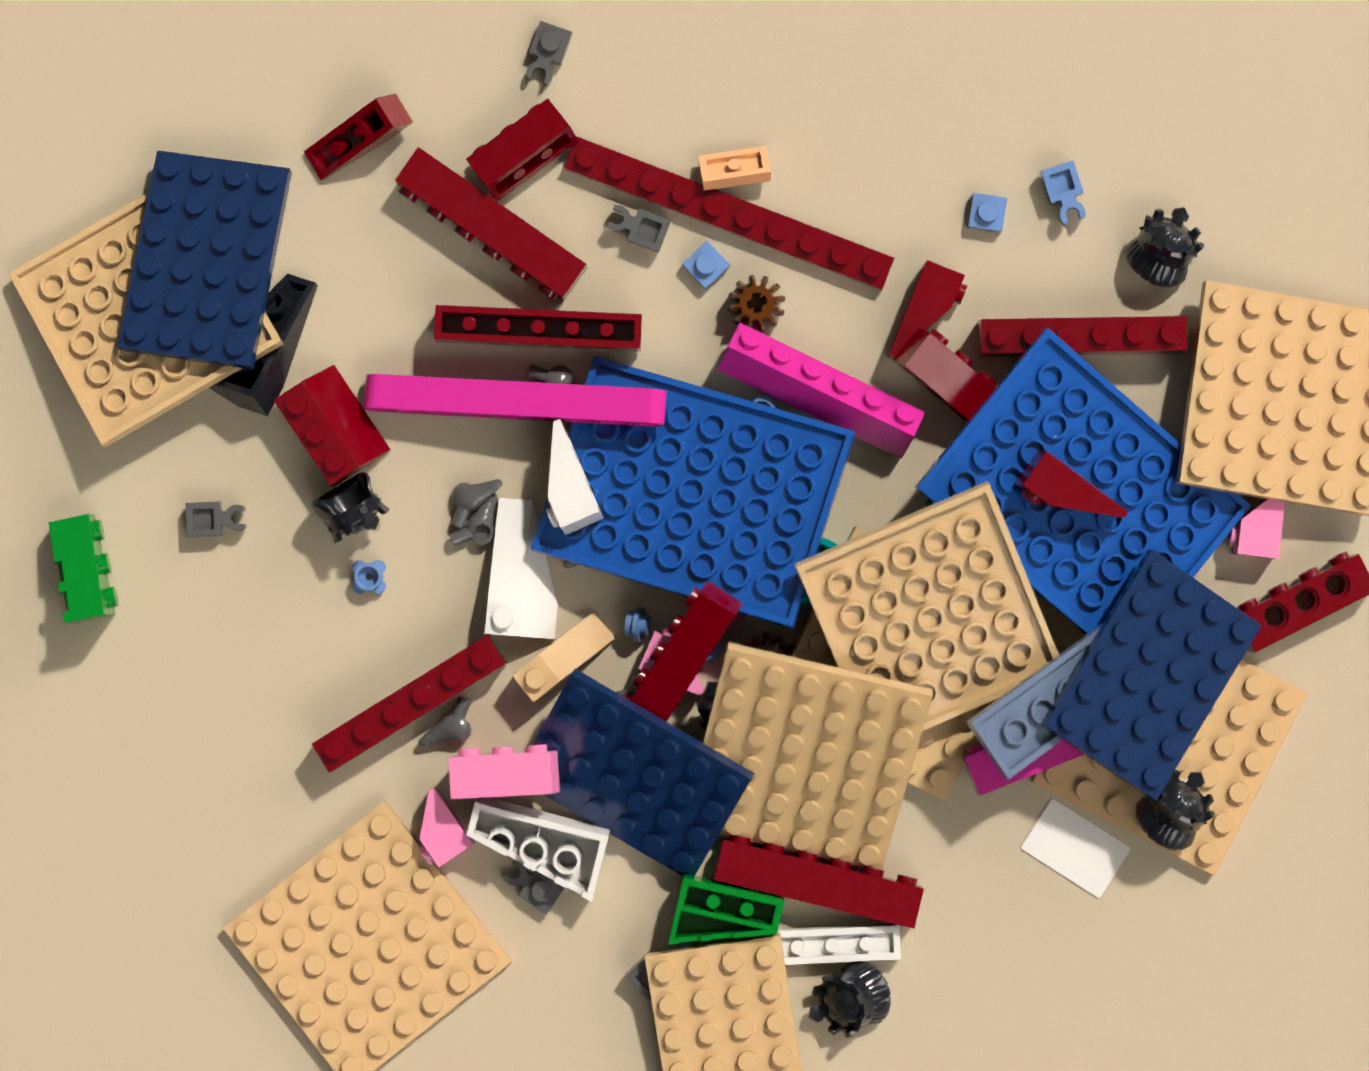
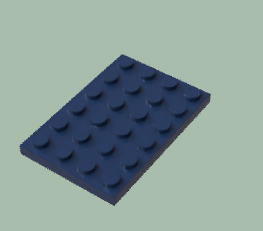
(205, 259)
(1151, 675)
(639, 775)

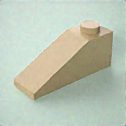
(563, 657)

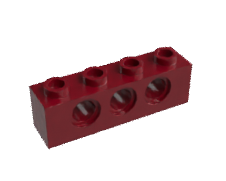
(1354, 586)

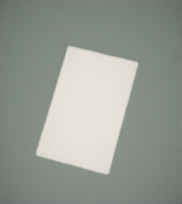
(1075, 848)

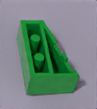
(82, 568)
(722, 910)

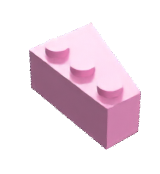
(504, 772)

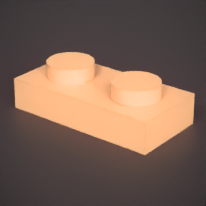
(734, 168)

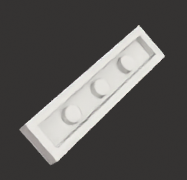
(841, 944)

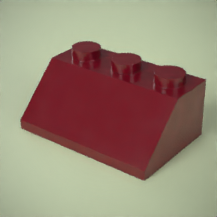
(332, 425)

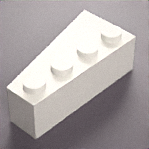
(542, 841)

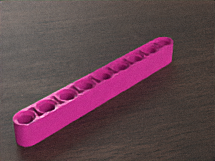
(515, 400)

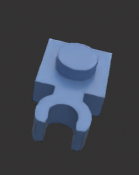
(1062, 186)

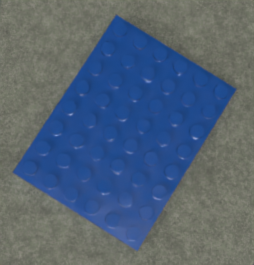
(1074, 413)
(708, 497)

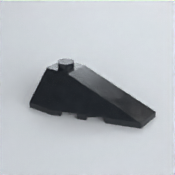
(287, 310)

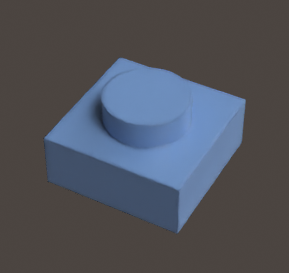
(987, 212)
(706, 265)

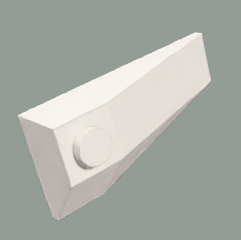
(520, 580)

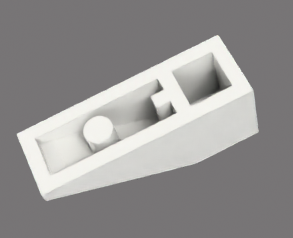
(568, 487)

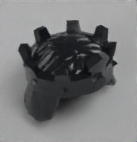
(1164, 248)
(350, 507)
(1176, 813)
(852, 998)

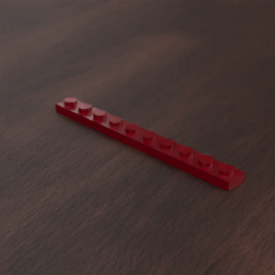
(729, 213)

